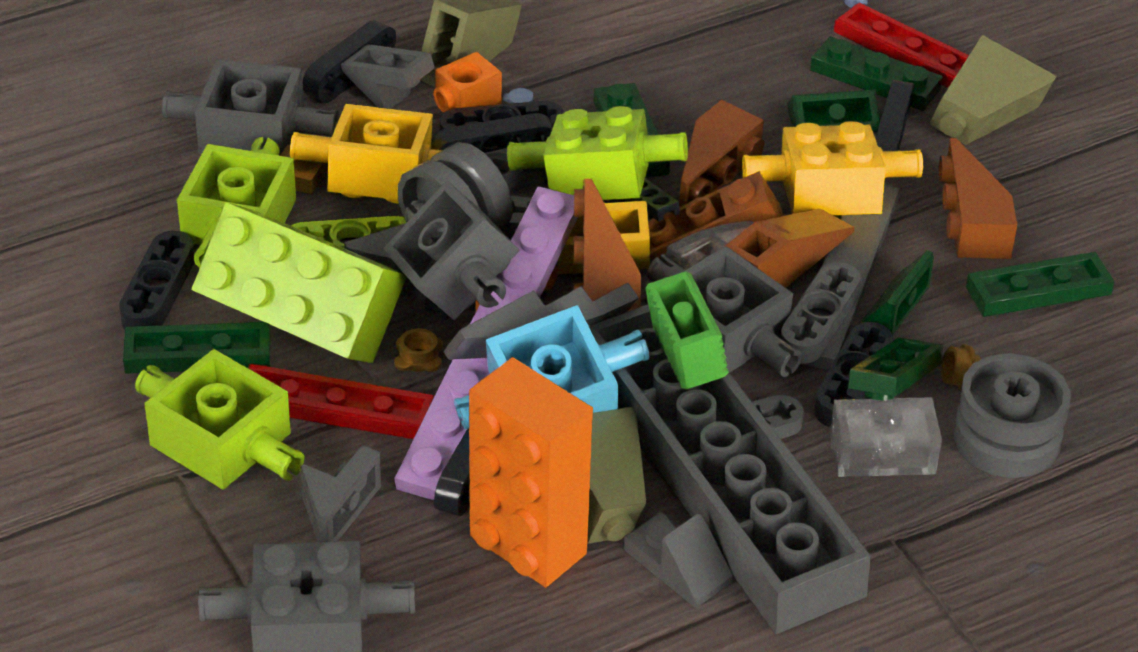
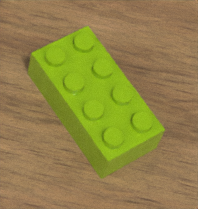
(299, 283)

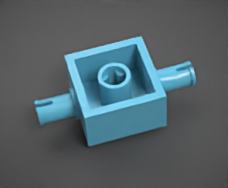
(567, 355)

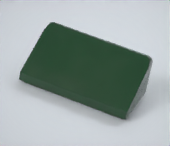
(835, 108)
(902, 293)

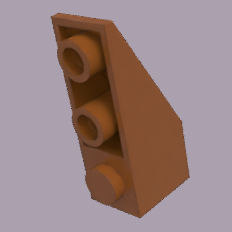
(717, 149)
(738, 202)
(980, 207)
(790, 243)
(601, 248)

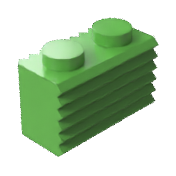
(686, 330)

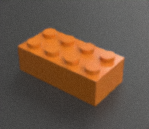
(529, 471)

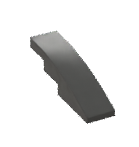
(471, 340)

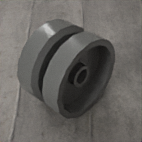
(469, 172)
(1011, 415)

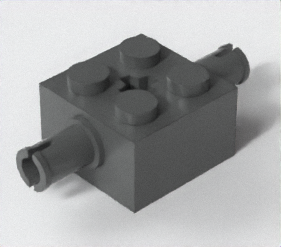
(249, 103)
(452, 251)
(744, 305)
(307, 598)

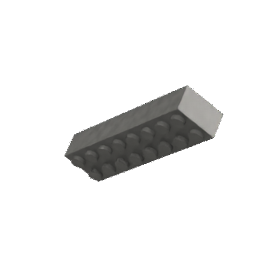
(746, 484)

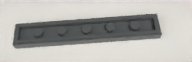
(861, 252)

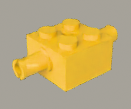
(369, 150)
(834, 168)

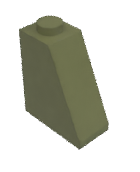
(468, 27)
(990, 92)
(615, 476)

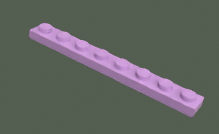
(540, 241)

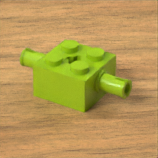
(599, 146)
(237, 176)
(219, 419)

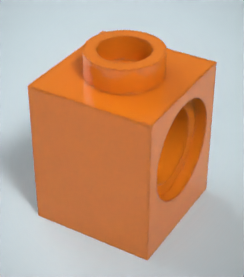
(467, 83)

